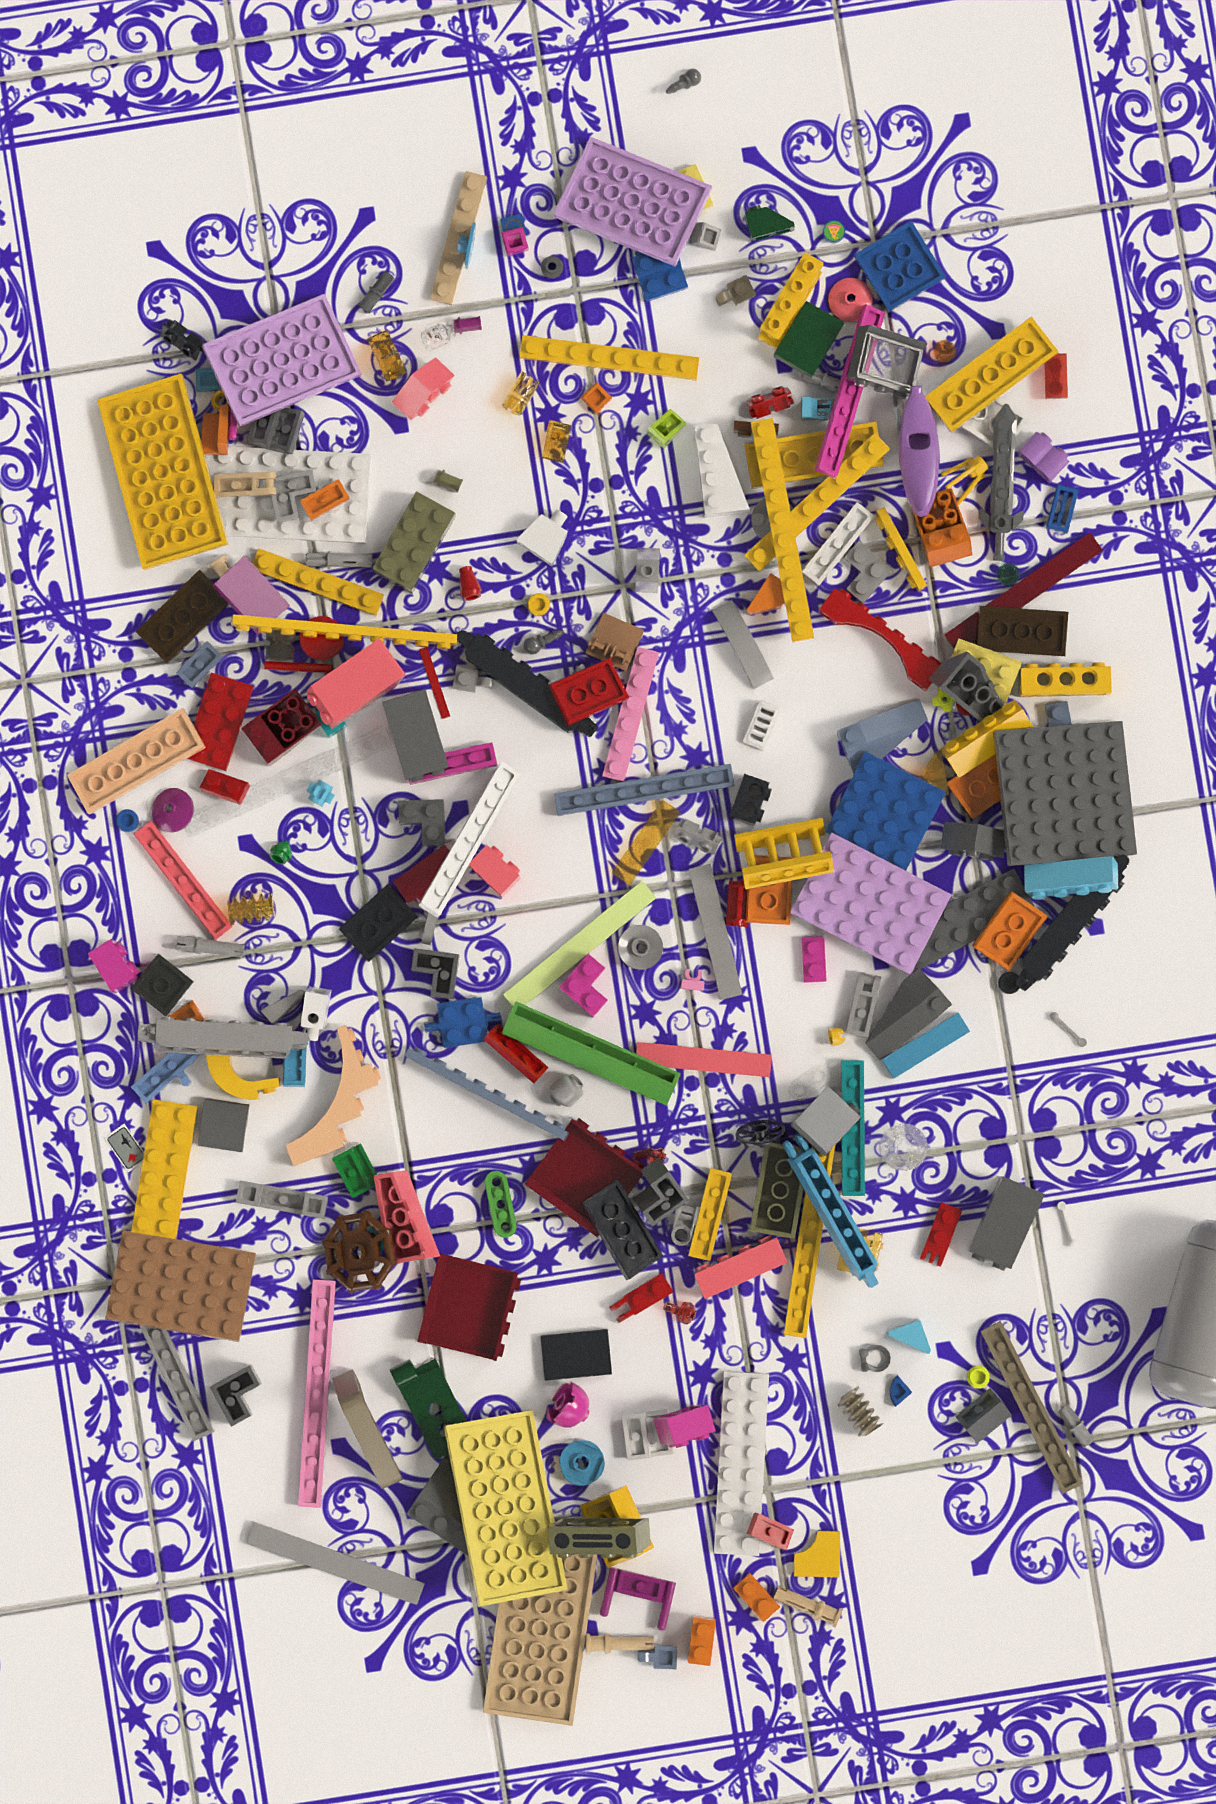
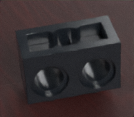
(745, 798)

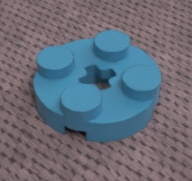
(569, 1466)

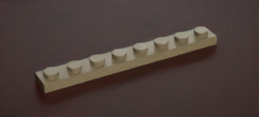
(1031, 1407)

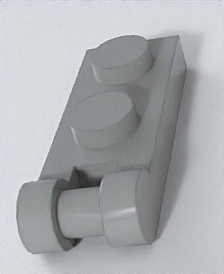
(863, 1005)

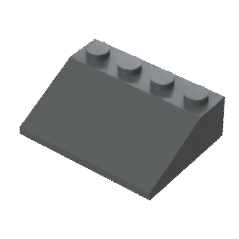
(439, 1507)

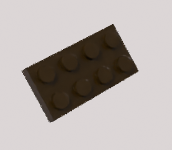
(182, 617)
(1022, 630)

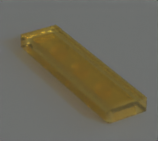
(646, 842)

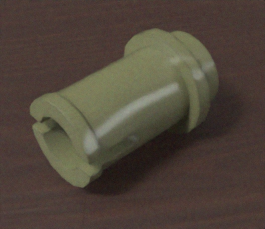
(447, 480)

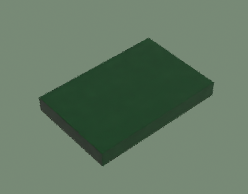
(808, 339)

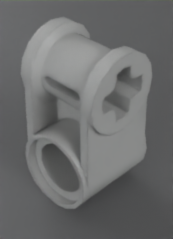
(684, 1222)

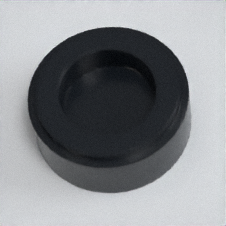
(1007, 983)

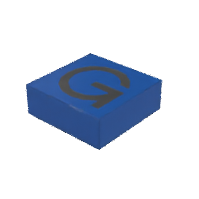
(513, 222)

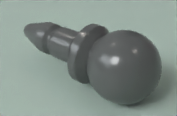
(691, 78)
(534, 644)

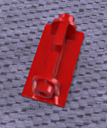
(777, 398)
(736, 904)

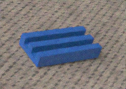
(1058, 527)

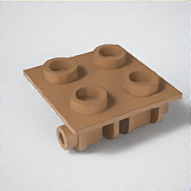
(615, 641)

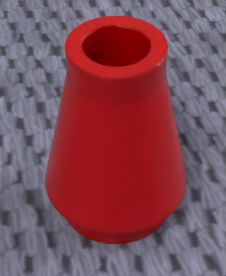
(469, 585)

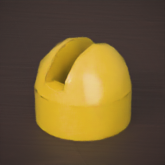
(834, 1036)

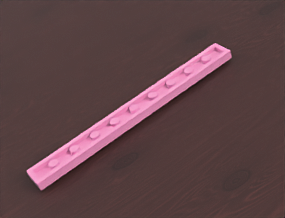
(316, 1393)

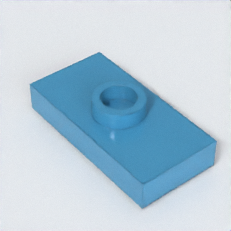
(295, 1069)

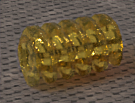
(251, 909)

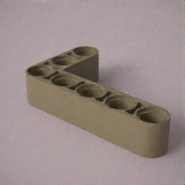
(365, 1429)

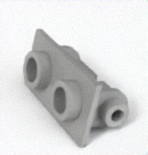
(706, 841)

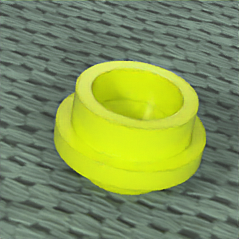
(978, 1377)

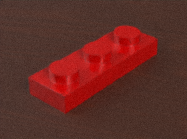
(516, 1054)

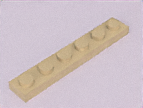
(463, 218)

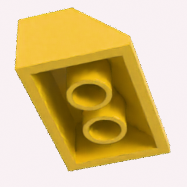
(613, 1505)

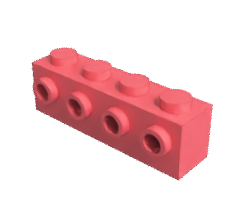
(741, 1267)

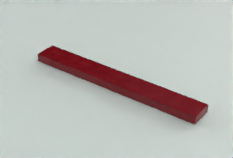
(1032, 585)

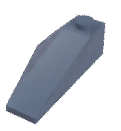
(881, 732)

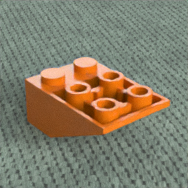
(943, 531)

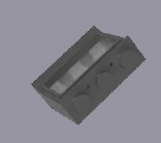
(885, 361)

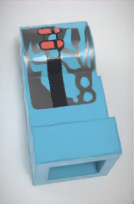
(816, 409)

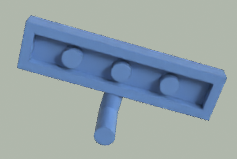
(163, 1073)

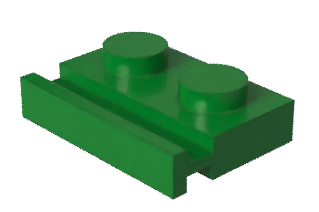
(355, 1170)

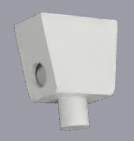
(545, 537)
(315, 1002)

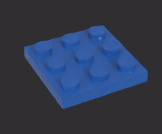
(899, 266)

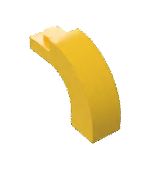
(227, 1079)

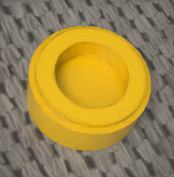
(538, 604)

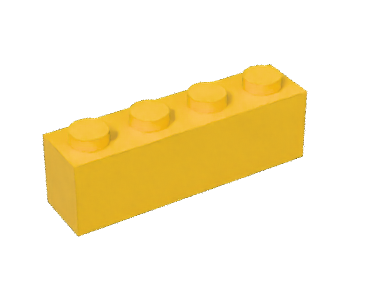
(978, 741)

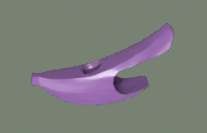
(919, 452)

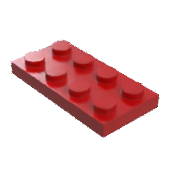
(221, 719)

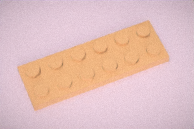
(136, 761)

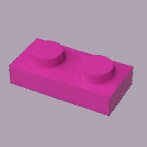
(814, 959)

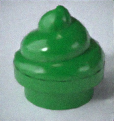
(281, 852)

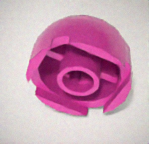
(570, 1406)

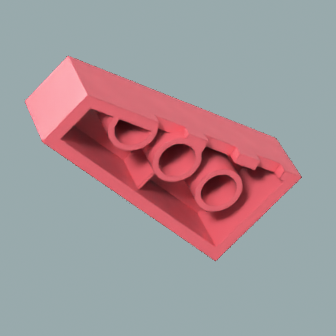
(404, 1216)

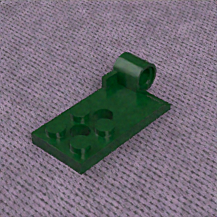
(420, 1389)

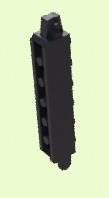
(518, 680)
(1064, 931)

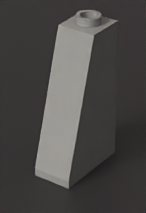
(647, 570)

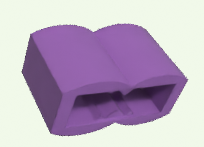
(1043, 456)

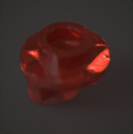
(653, 1154)
(685, 1313)

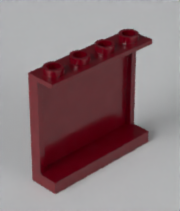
(581, 1168)
(469, 1307)

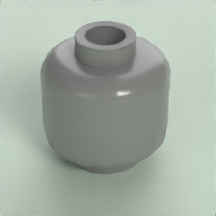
(566, 1090)

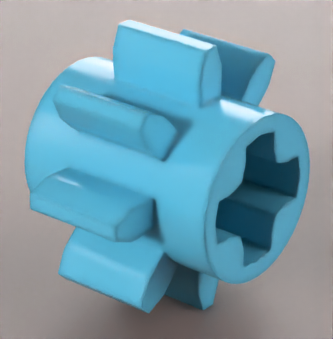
(320, 793)

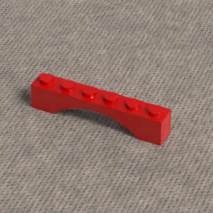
(843, 611)

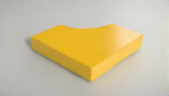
(821, 1558)

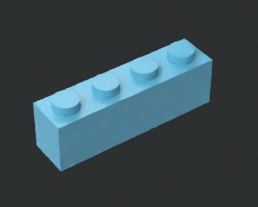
(1071, 877)

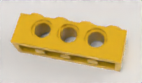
(1031, 688)

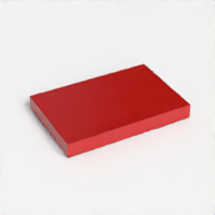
(589, 691)

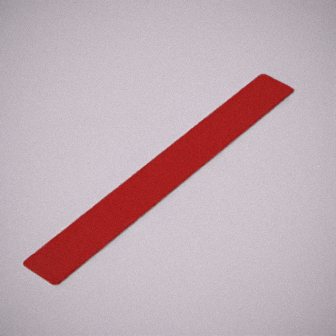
(434, 683)

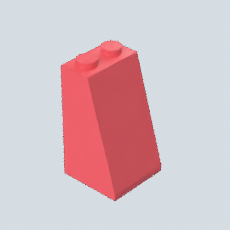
(355, 684)

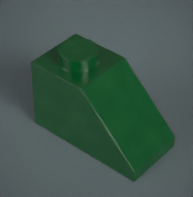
(766, 223)

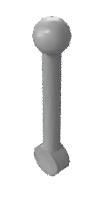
(1082, 1042)

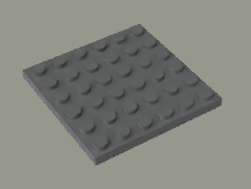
(1065, 793)

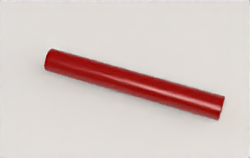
(297, 666)

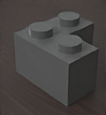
(429, 815)
(973, 840)
(442, 966)
(662, 1195)
(230, 1394)

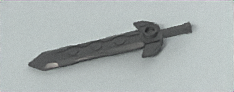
(1002, 481)

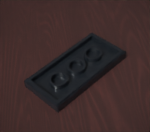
(621, 1229)

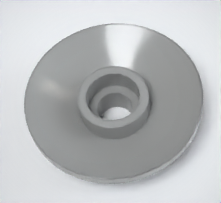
(646, 936)

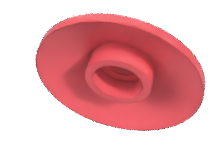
(838, 301)

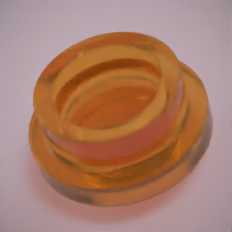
(944, 351)

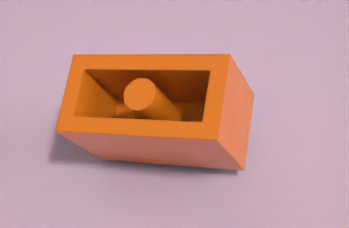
(701, 1640)

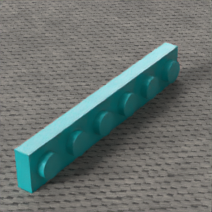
(854, 1140)

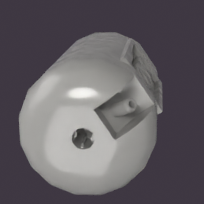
(1186, 1344)

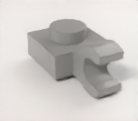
(467, 680)

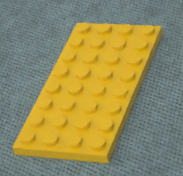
(162, 472)

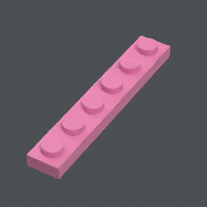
(630, 714)

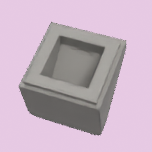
(705, 236)

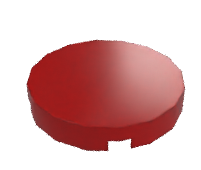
(320, 647)

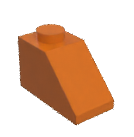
(768, 598)

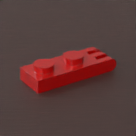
(941, 1233)

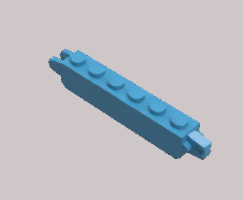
(832, 1211)

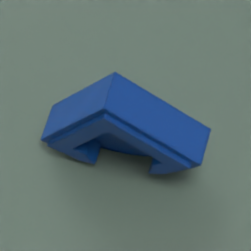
(898, 1391)

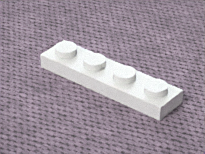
(837, 544)

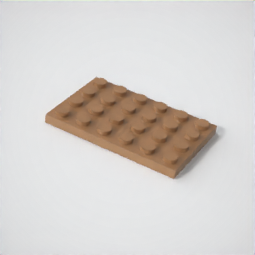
(180, 1286)

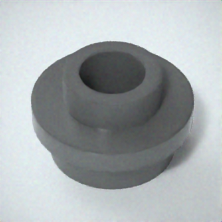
(552, 273)

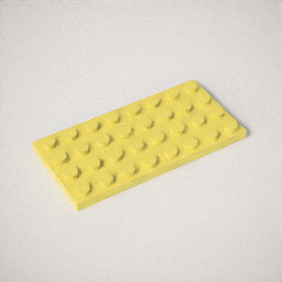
(504, 1507)

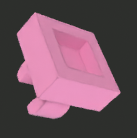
(692, 983)

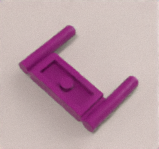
(641, 1587)

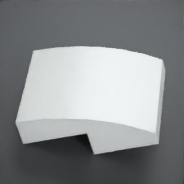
(642, 1437)

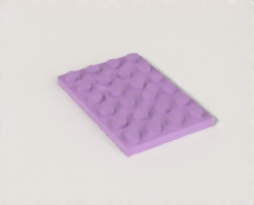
(632, 201)
(281, 360)
(872, 905)

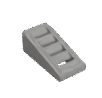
(280, 1008)

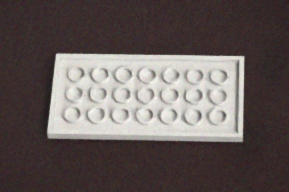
(256, 515)

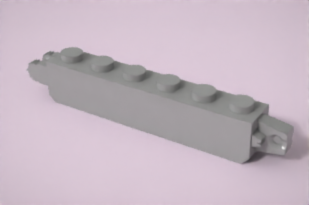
(222, 1038)

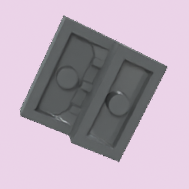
(277, 430)
(223, 1125)

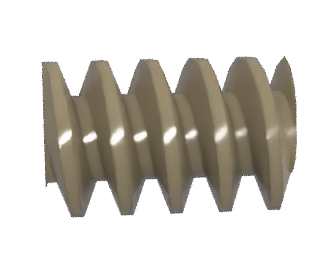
(859, 1412)

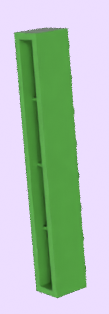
(591, 1053)

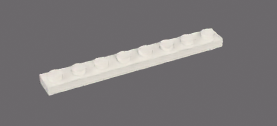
(469, 839)

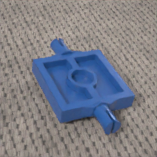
(462, 1022)

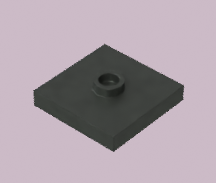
(162, 985)

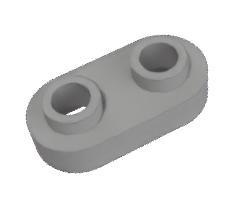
(426, 932)

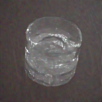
(895, 1158)

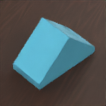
(912, 1334)

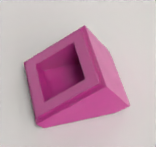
(515, 241)

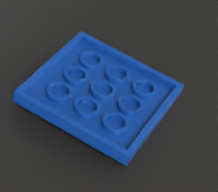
(885, 810)

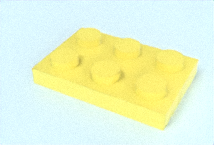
(999, 668)

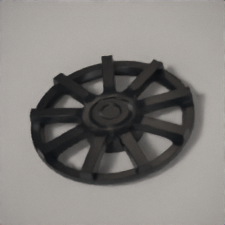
(760, 1132)

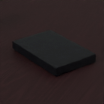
(378, 923)
(576, 1354)

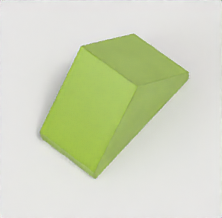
(666, 428)

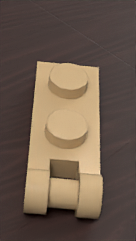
(244, 484)

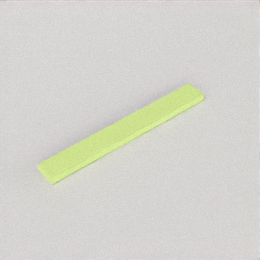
(580, 945)

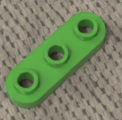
(500, 1193)

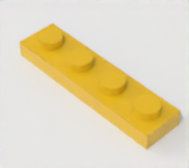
(895, 542)
(710, 1214)

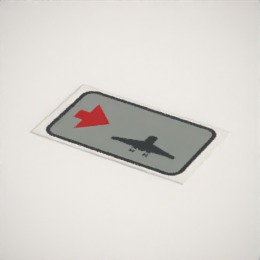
(125, 1147)

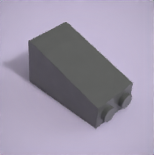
(415, 735)
(1005, 1223)

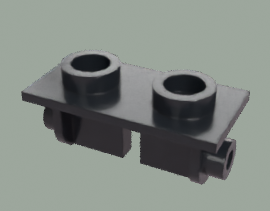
(173, 334)

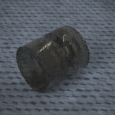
(280, 646)

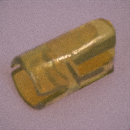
(516, 399)

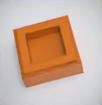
(596, 398)

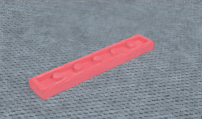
(183, 880)
(707, 1059)

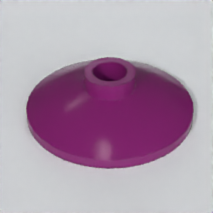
(181, 811)

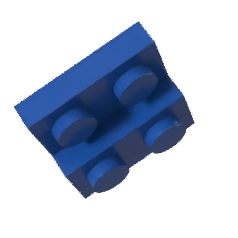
(657, 277)

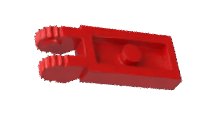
(643, 1296)

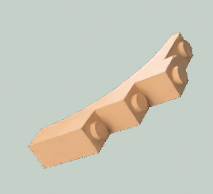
(345, 1107)

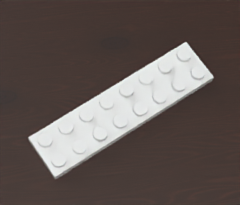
(740, 1461)

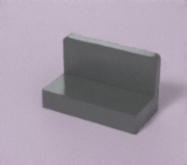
(983, 1415)

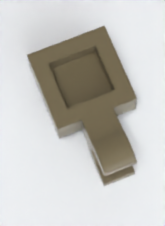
(738, 291)

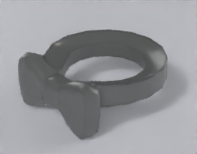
(864, 1353)

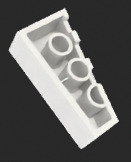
(718, 479)

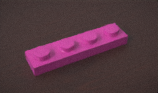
(465, 761)

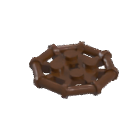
(370, 1256)

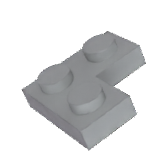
(287, 489)
(872, 572)

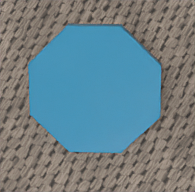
(466, 245)

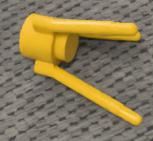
(974, 468)

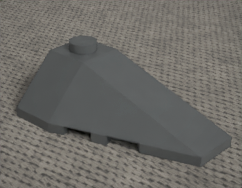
(968, 685)
(911, 1010)

